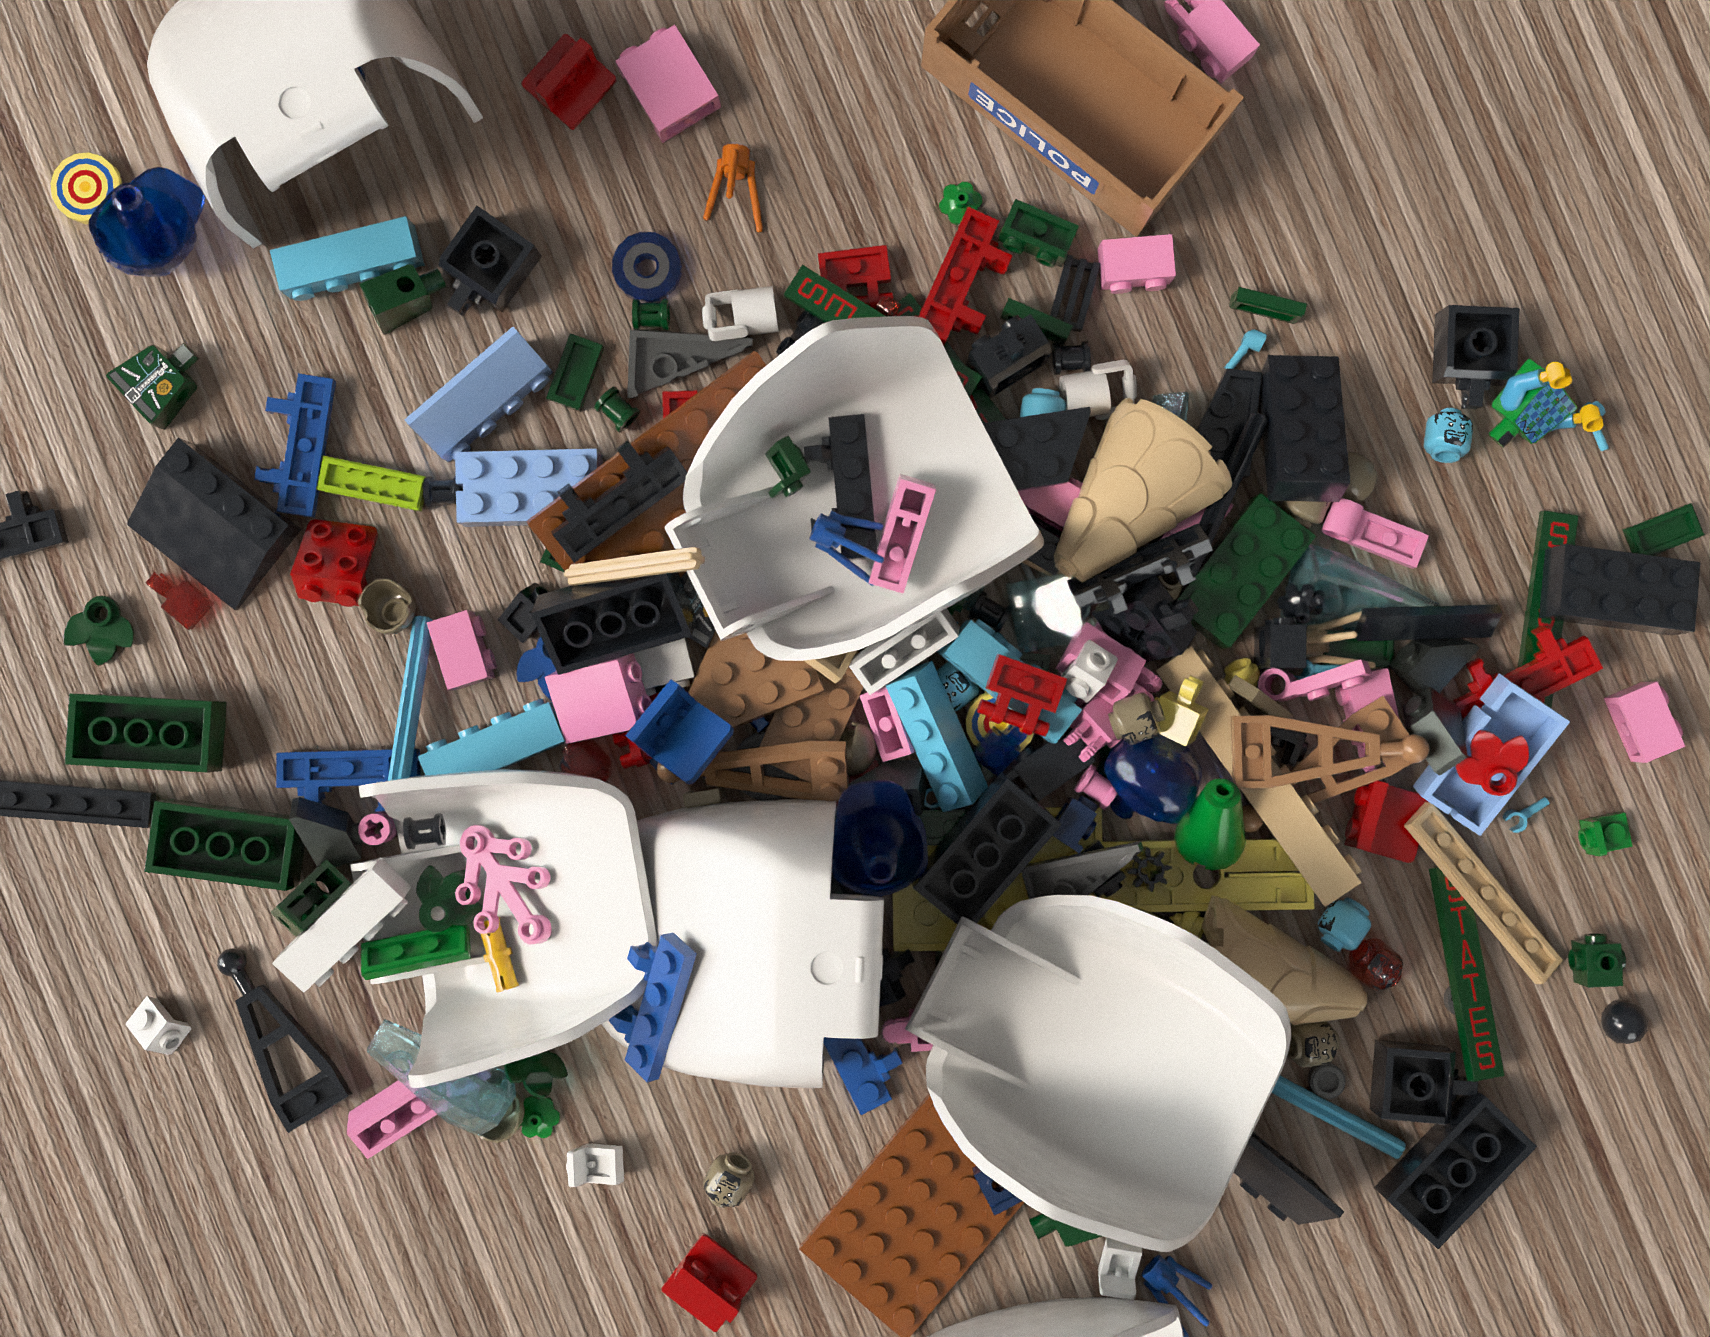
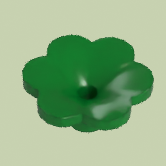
(953, 207)
(544, 1112)

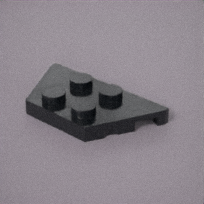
(1039, 447)

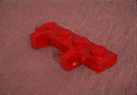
(968, 252)
(1552, 670)

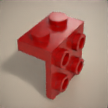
(333, 562)
(1380, 821)

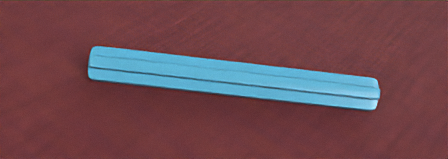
(410, 699)
(1339, 1117)

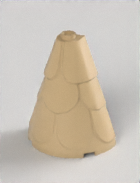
(1137, 487)
(1298, 975)

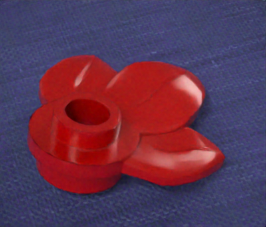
(1491, 757)

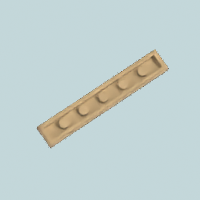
(1483, 893)

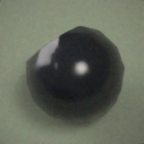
(1624, 1022)

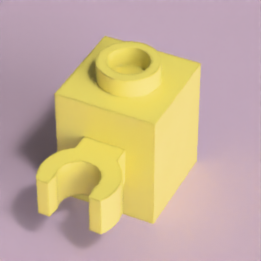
(1181, 712)

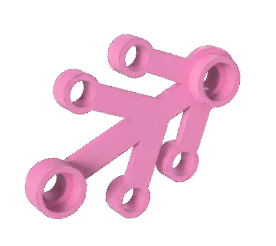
(499, 882)

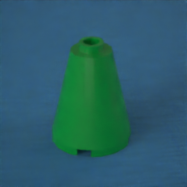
(1213, 827)

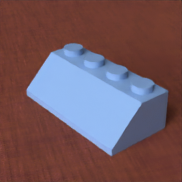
(480, 395)

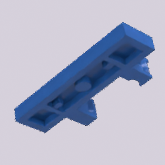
(309, 421)
(320, 771)
(651, 1028)
(863, 1071)

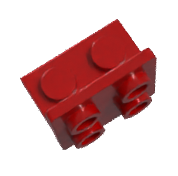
(569, 80)
(710, 1283)

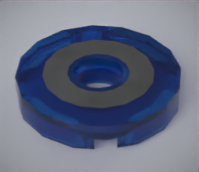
(640, 247)

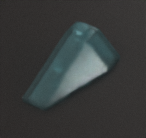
(1348, 586)
(469, 1103)

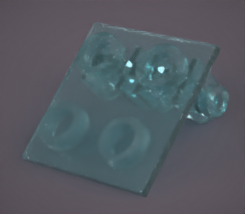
(1043, 612)

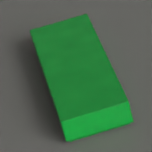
(414, 951)

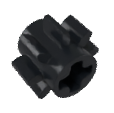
(1155, 875)

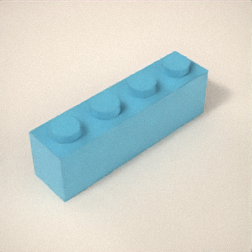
(345, 258)
(974, 656)
(937, 737)
(498, 745)

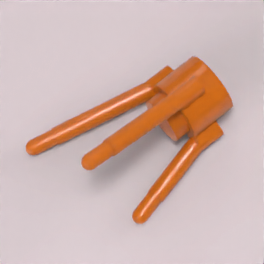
(734, 166)

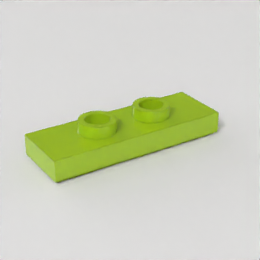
(371, 483)

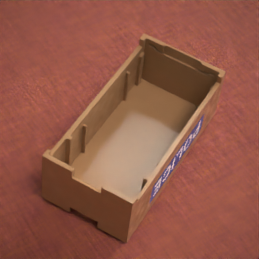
(1084, 95)

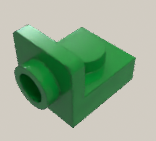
(1604, 833)

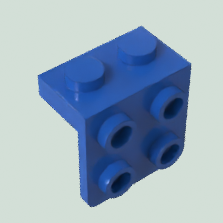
(680, 733)

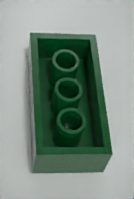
(1244, 569)
(145, 733)
(224, 845)

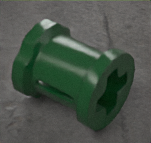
(651, 314)
(616, 409)

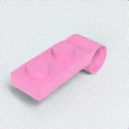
(1373, 533)
(1317, 685)

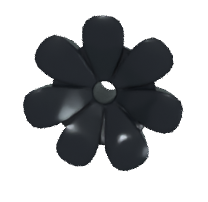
(1301, 603)

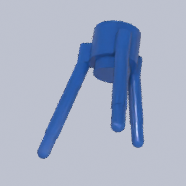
(829, 533)
(1161, 1275)

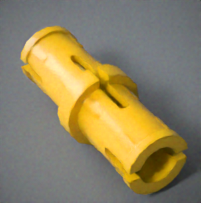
(499, 959)

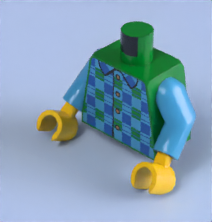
(1538, 404)

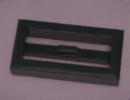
(1081, 265)

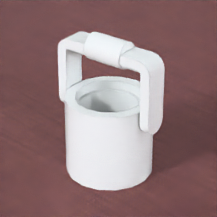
(752, 312)
(1092, 388)

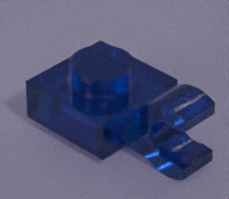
(998, 748)

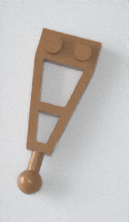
(1373, 718)
(1253, 750)
(827, 767)

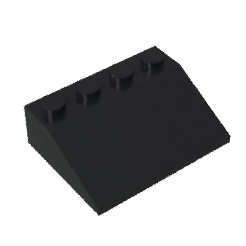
(210, 523)
(1283, 1185)

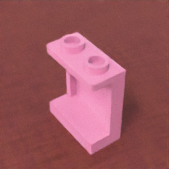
(668, 82)
(599, 698)

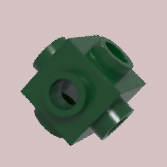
(1597, 961)

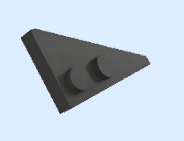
(666, 355)
(1077, 872)

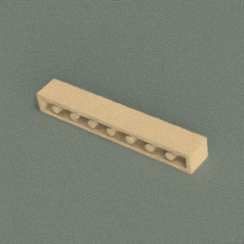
(1280, 807)

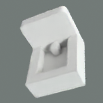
(1089, 671)
(156, 1027)
(595, 1165)
(1119, 1269)

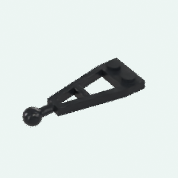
(312, 1095)

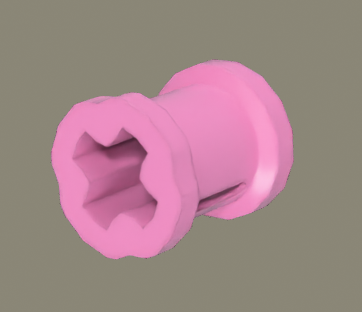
(1096, 787)
(370, 822)

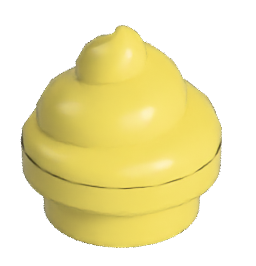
(1244, 669)
(1190, 922)

